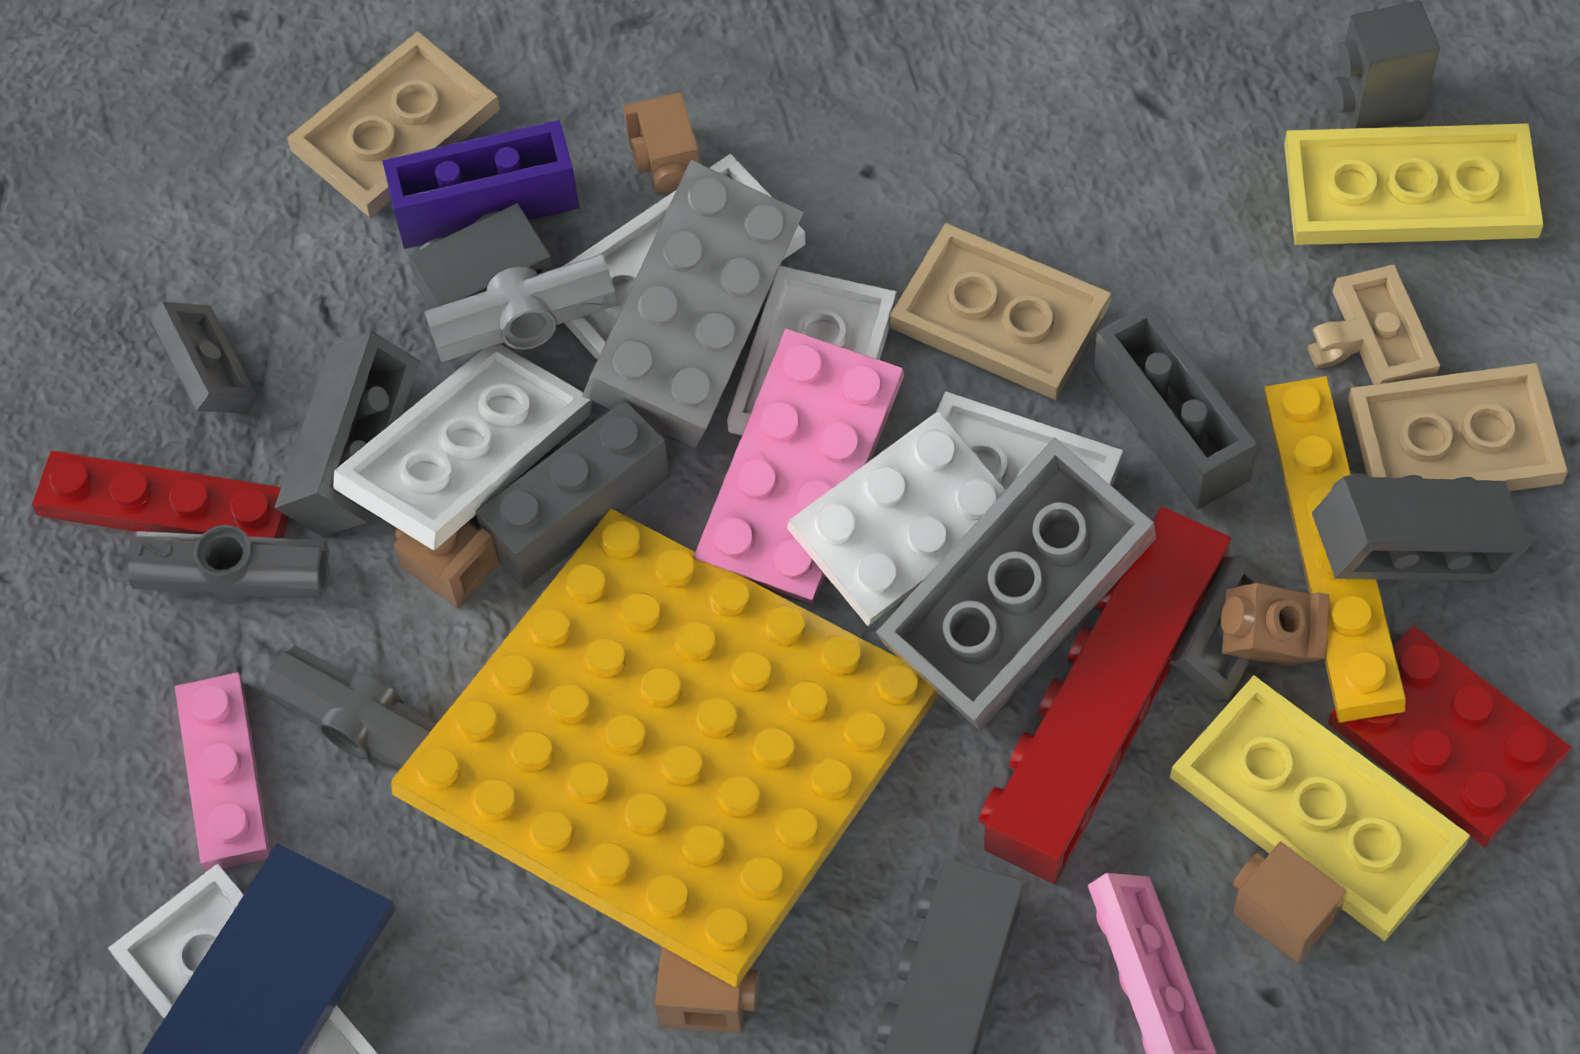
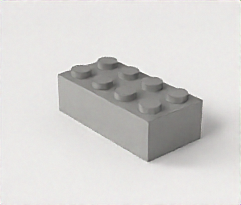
(693, 303)
(1017, 583)

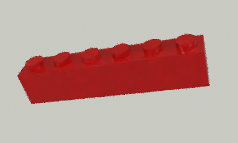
(1103, 699)

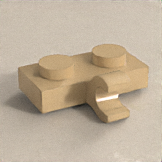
(1378, 326)

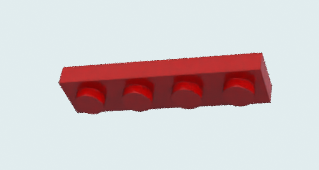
(153, 498)

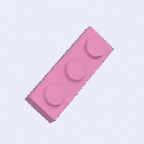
(222, 772)
(1150, 965)

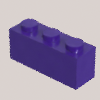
(460, 182)

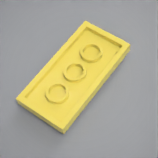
(1412, 184)
(1301, 785)

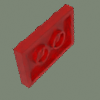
(1458, 741)

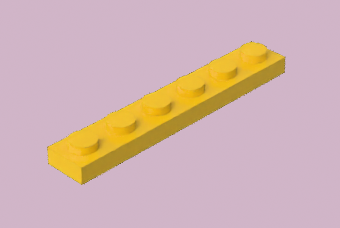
(1311, 461)

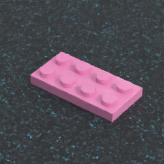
(804, 436)

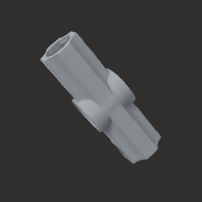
(521, 308)

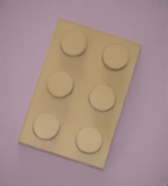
(397, 108)
(1000, 311)
(1461, 426)

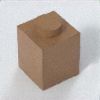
(1287, 900)

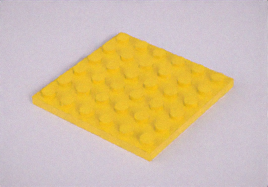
(668, 744)

